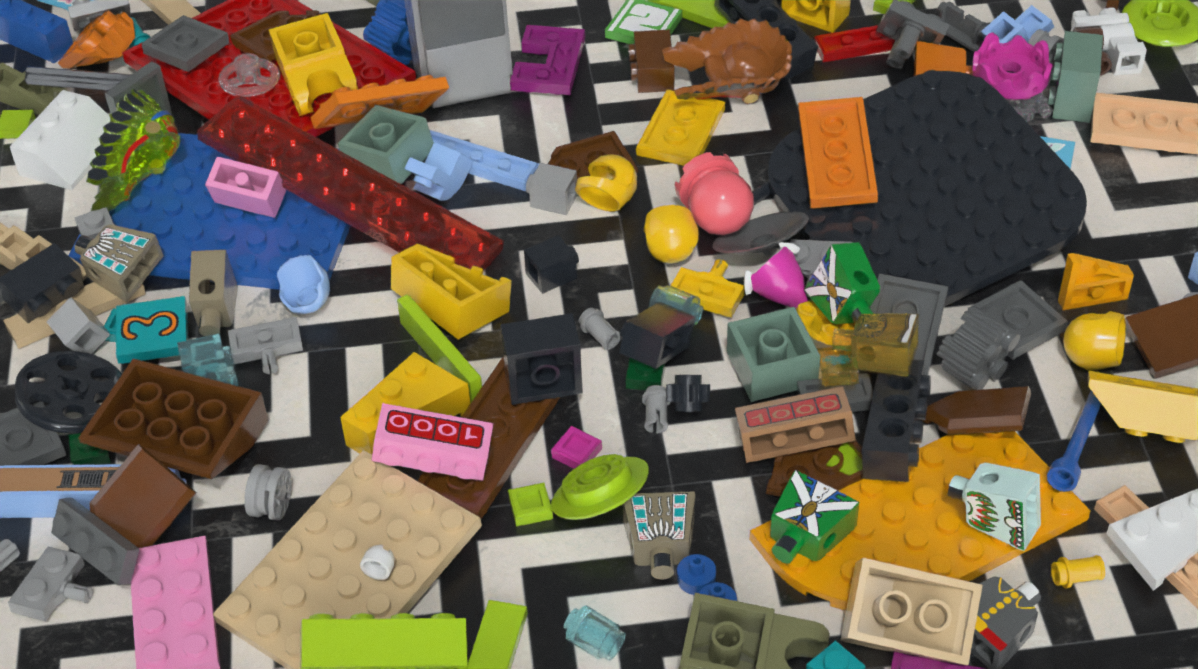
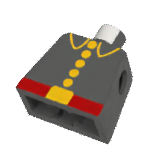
(1003, 621)

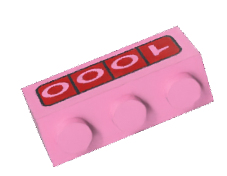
(432, 442)

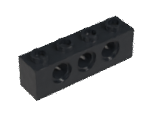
(803, 46)
(895, 424)

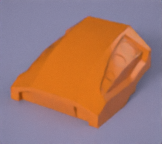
(100, 41)

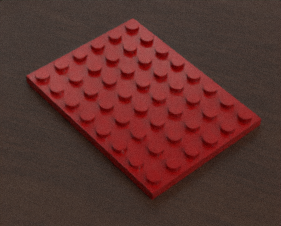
(201, 87)

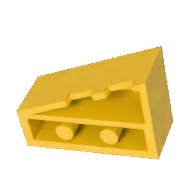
(447, 292)
(412, 385)

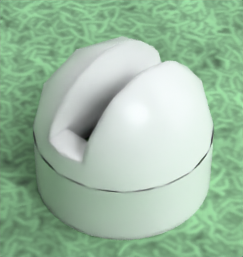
(372, 568)

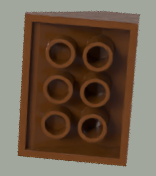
(178, 419)

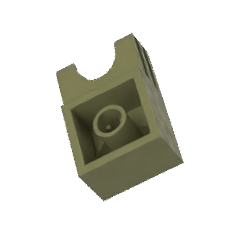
(746, 636)

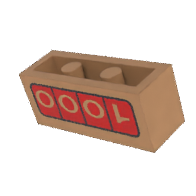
(795, 424)

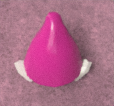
(779, 278)

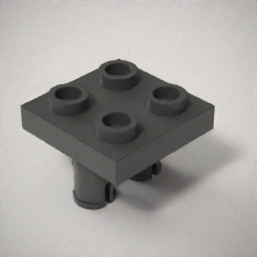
(907, 27)

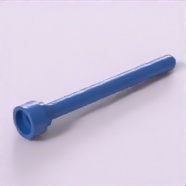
(1066, 471)

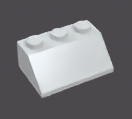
(61, 141)

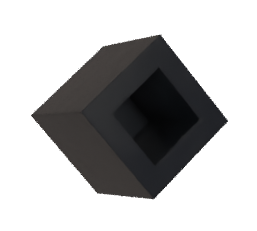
(551, 264)

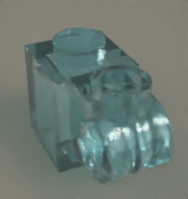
(207, 359)

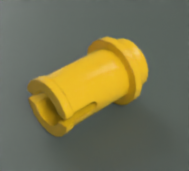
(1066, 571)

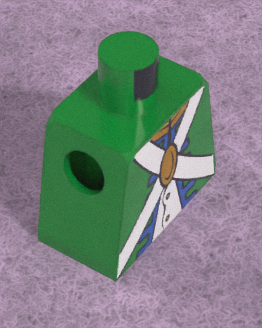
(843, 284)
(810, 519)

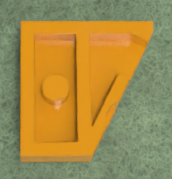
(1093, 282)

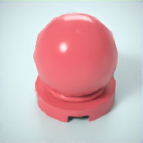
(715, 194)

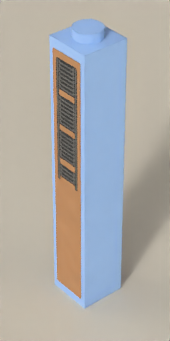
(36, 489)

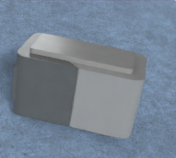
(463, 43)

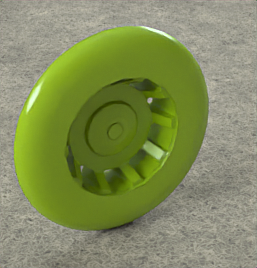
(1163, 21)
(599, 486)

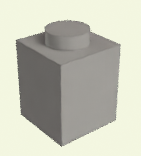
(552, 188)
(78, 327)

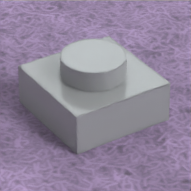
(93, 222)

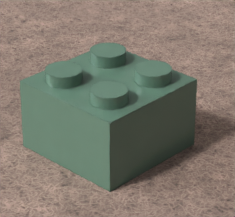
(1075, 76)
(387, 141)
(772, 353)

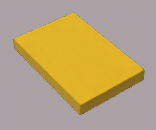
(680, 129)

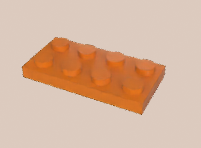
(351, 106)
(837, 152)

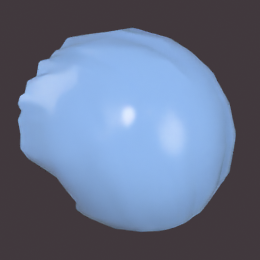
(303, 284)

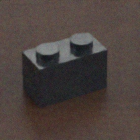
(41, 283)
(656, 334)

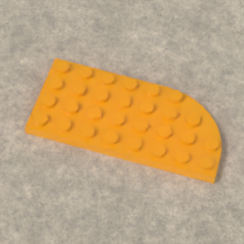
(921, 525)

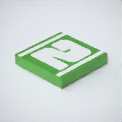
(641, 16)

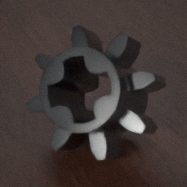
(688, 393)

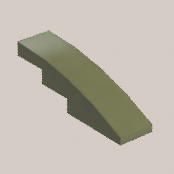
(21, 95)

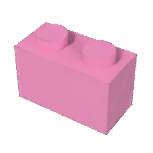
(245, 187)

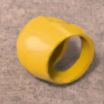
(609, 184)
(670, 233)
(1096, 340)

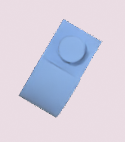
(1025, 25)
(441, 173)

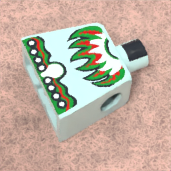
(1001, 502)

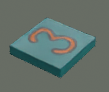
(151, 329)

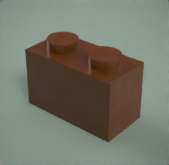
(649, 68)

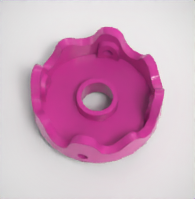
(1027, 61)

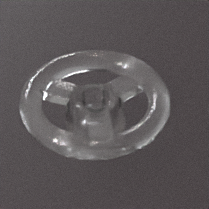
(248, 72)

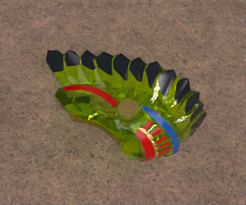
(131, 148)

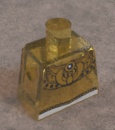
(881, 342)

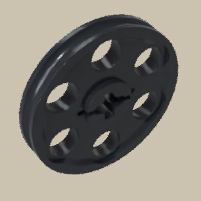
(64, 389)

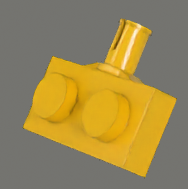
(714, 291)

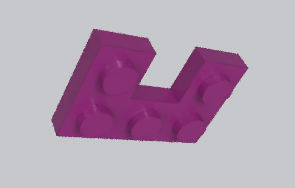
(559, 71)

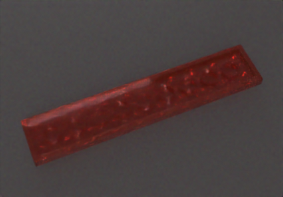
(345, 185)

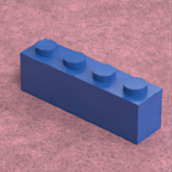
(34, 30)

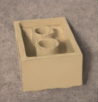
(911, 612)

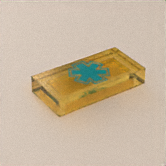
(837, 367)

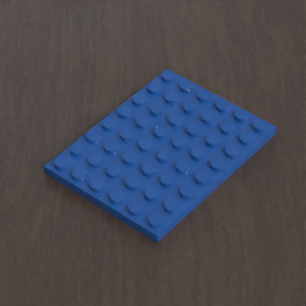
(188, 220)

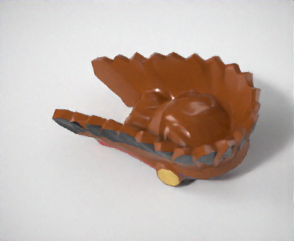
(737, 59)

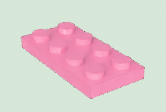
(174, 607)

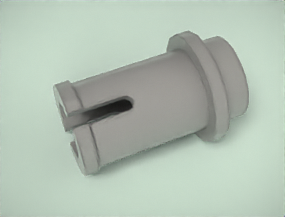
(593, 322)
(656, 408)

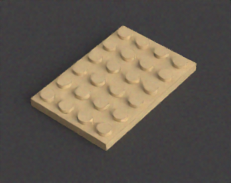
(320, 558)

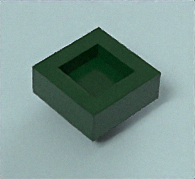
(642, 376)
(85, 454)

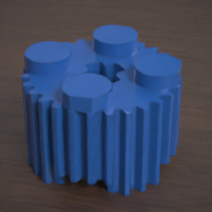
(390, 30)

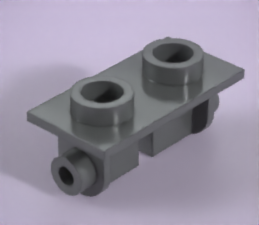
(962, 30)

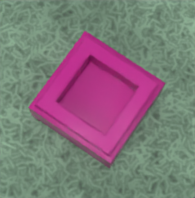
(576, 447)

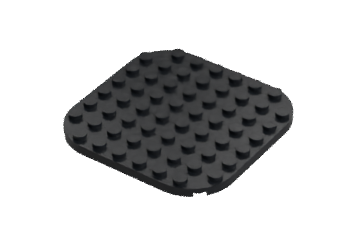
(957, 184)

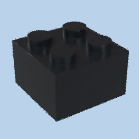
(542, 358)

